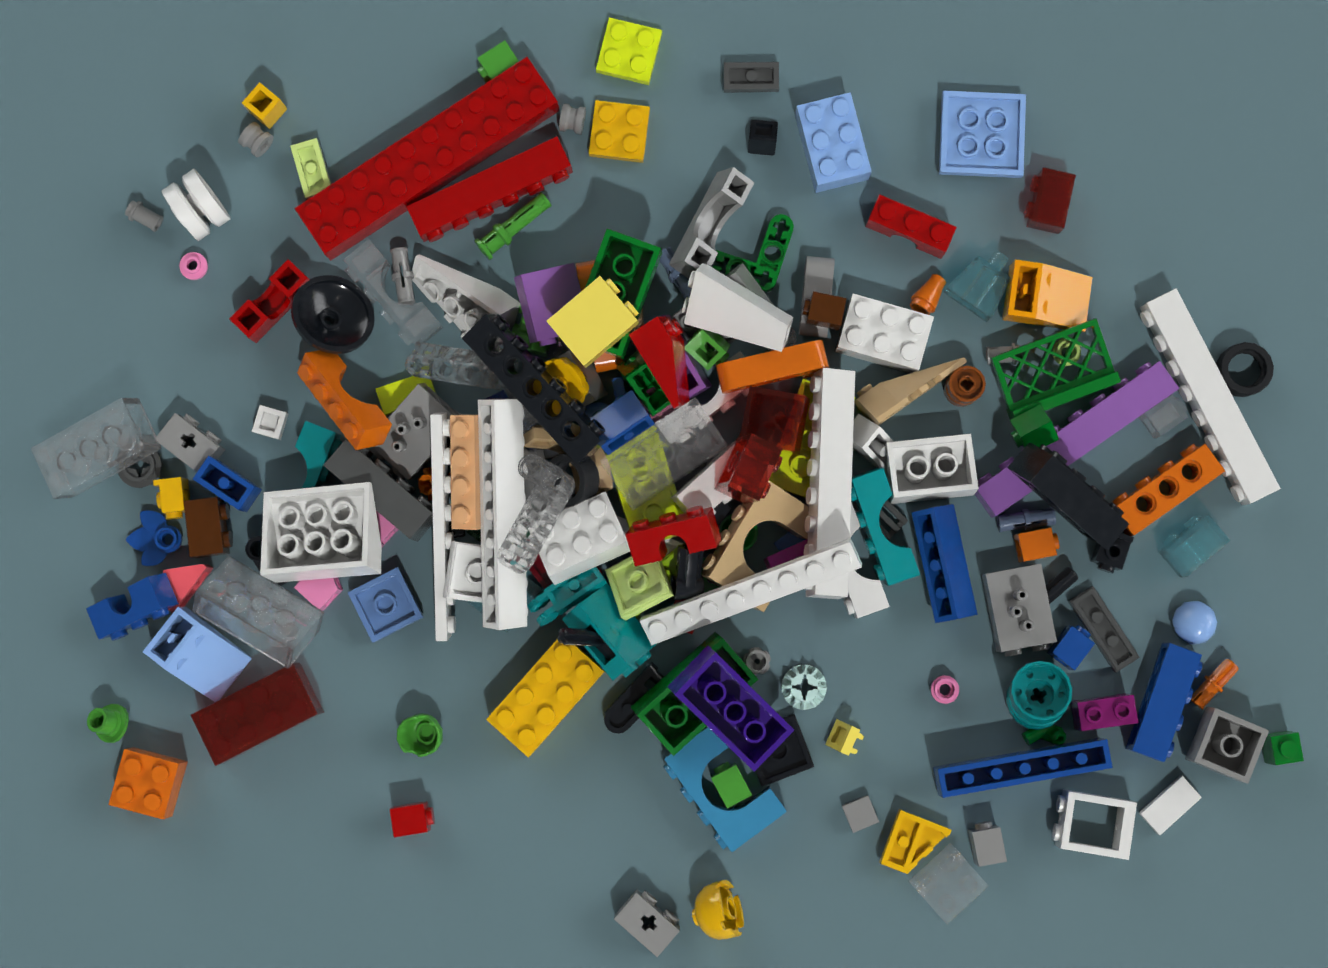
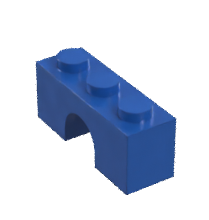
(149, 598)

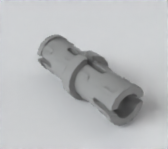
(400, 258)

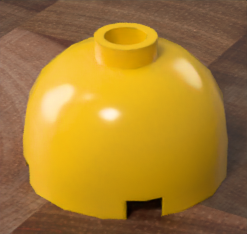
(718, 912)

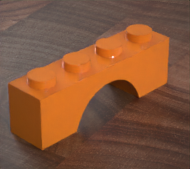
(359, 422)

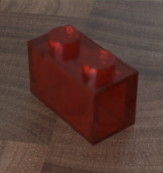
(1050, 200)

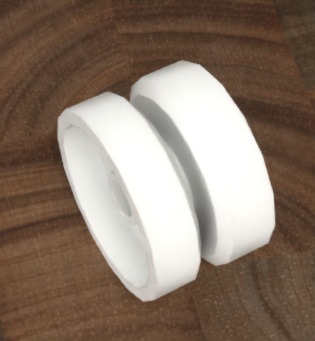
(194, 206)

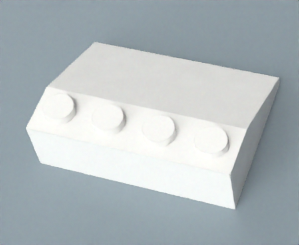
(320, 533)

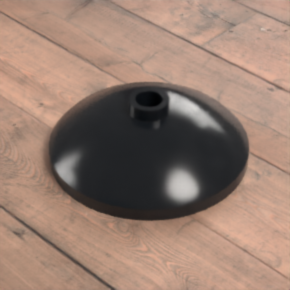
(340, 303)

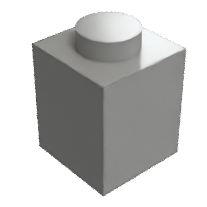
(987, 844)

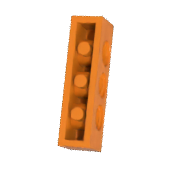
(1204, 470)

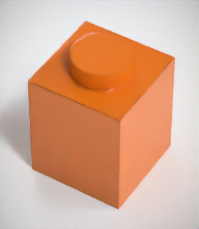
(1036, 544)

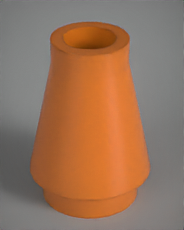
(927, 297)

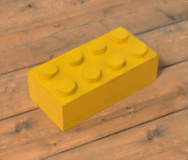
(545, 696)

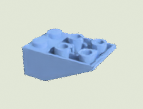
(197, 654)

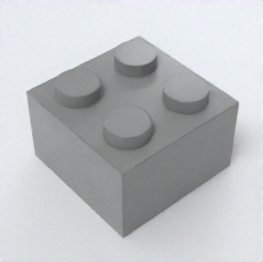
(1227, 744)

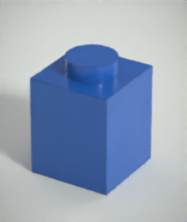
(1071, 647)

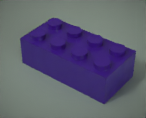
(730, 708)

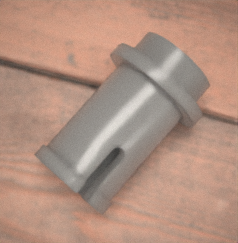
(141, 214)
(993, 351)

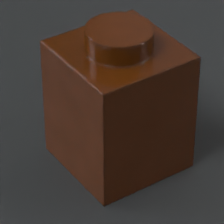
(824, 310)

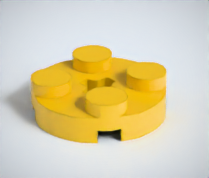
(570, 375)

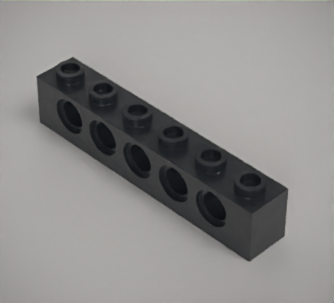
(482, 340)

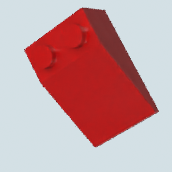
(664, 354)

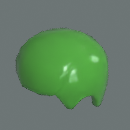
(420, 734)

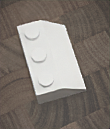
(931, 468)

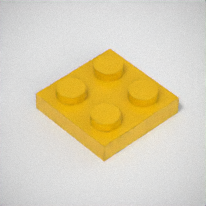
(619, 131)

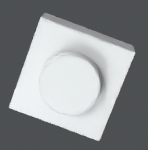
(270, 422)

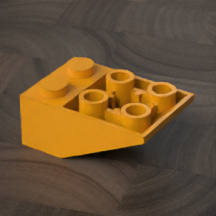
(1046, 295)

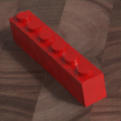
(490, 189)

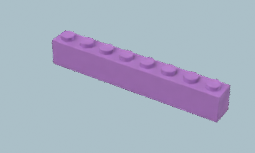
(1084, 431)

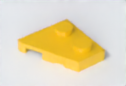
(911, 841)

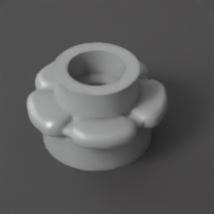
(757, 653)

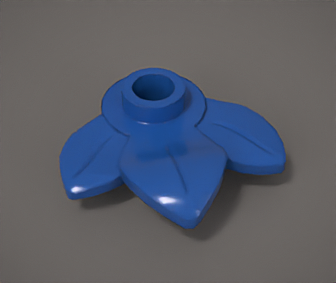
(151, 538)

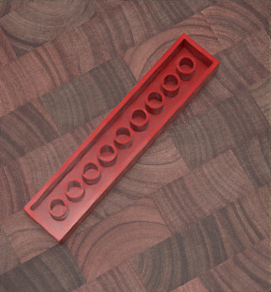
(428, 158)

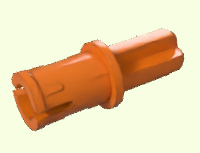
(1214, 683)

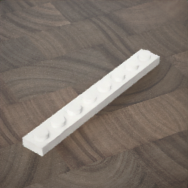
(441, 487)
(751, 591)

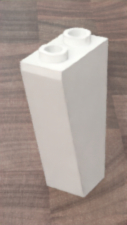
(734, 311)

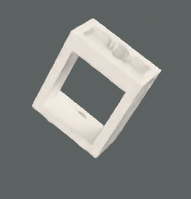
(1123, 825)

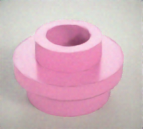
(201, 269)
(953, 689)

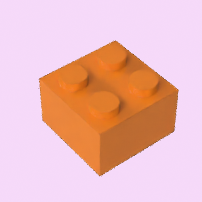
(148, 783)

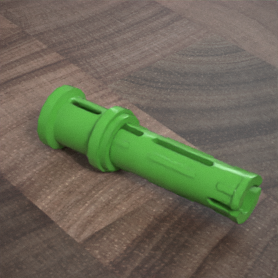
(503, 233)

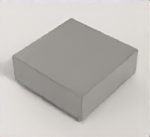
(860, 813)

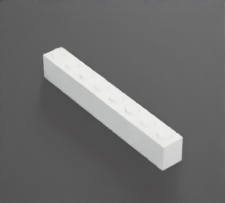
(1209, 397)
(830, 469)
(500, 504)

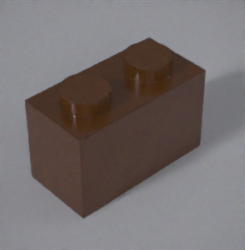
(207, 527)

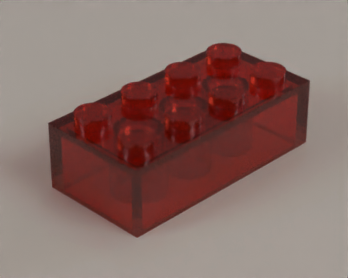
(257, 713)

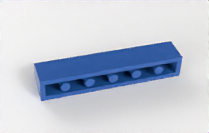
(1022, 767)

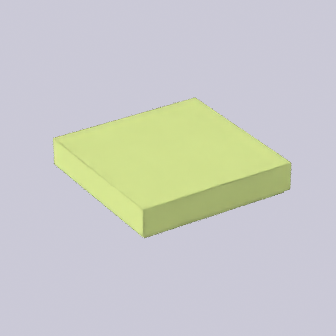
(638, 586)

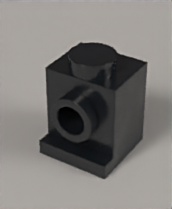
(1106, 561)

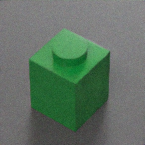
(1033, 427)
(1282, 748)

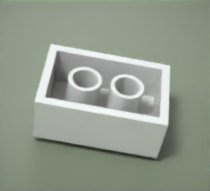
(884, 334)
(583, 539)

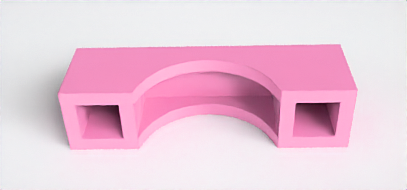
(323, 591)

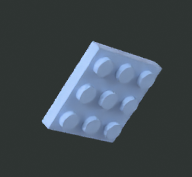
(982, 134)

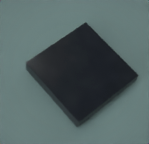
(788, 758)

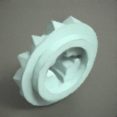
(794, 696)

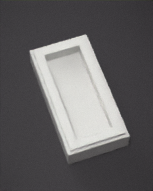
(1170, 805)

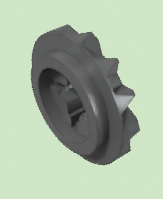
(134, 479)

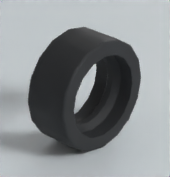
(1261, 356)
(588, 478)

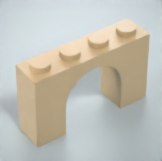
(728, 560)

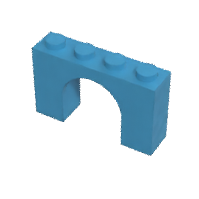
(732, 825)

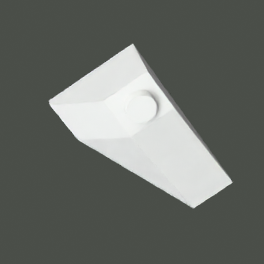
(461, 295)

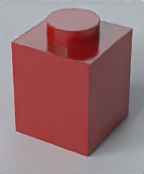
(411, 819)

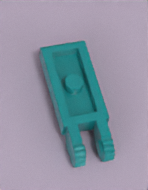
(566, 594)

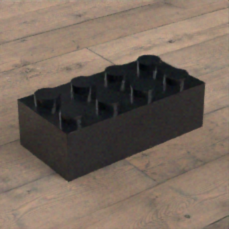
(1069, 494)

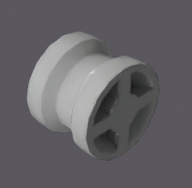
(572, 119)
(255, 139)

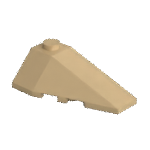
(893, 395)

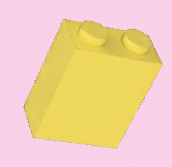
(594, 320)

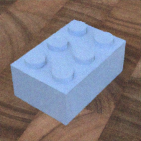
(832, 142)

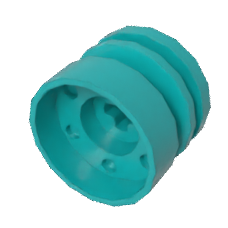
(1042, 680)

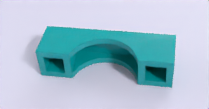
(317, 446)
(893, 561)

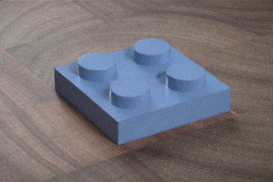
(385, 604)

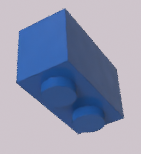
(622, 421)
(227, 484)

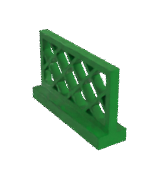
(1068, 390)

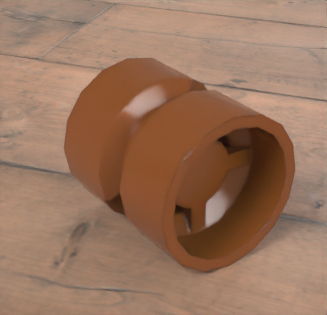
(964, 386)

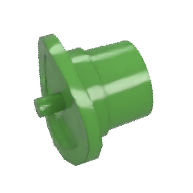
(109, 722)

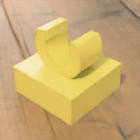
(843, 737)

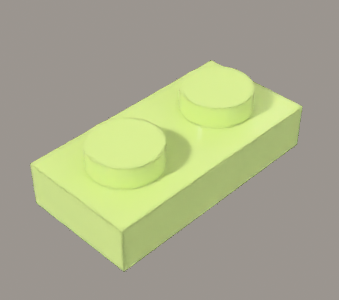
(310, 167)

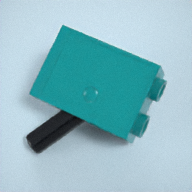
(606, 635)

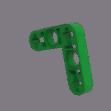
(763, 265)

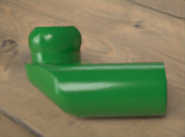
(1052, 734)

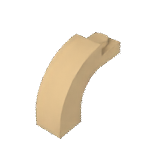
(539, 438)

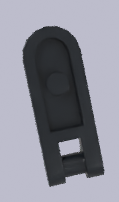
(619, 715)

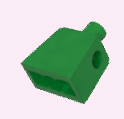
(640, 380)

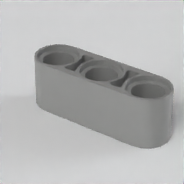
(817, 278)

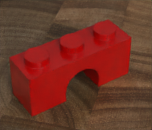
(901, 220)
(260, 315)
(695, 527)

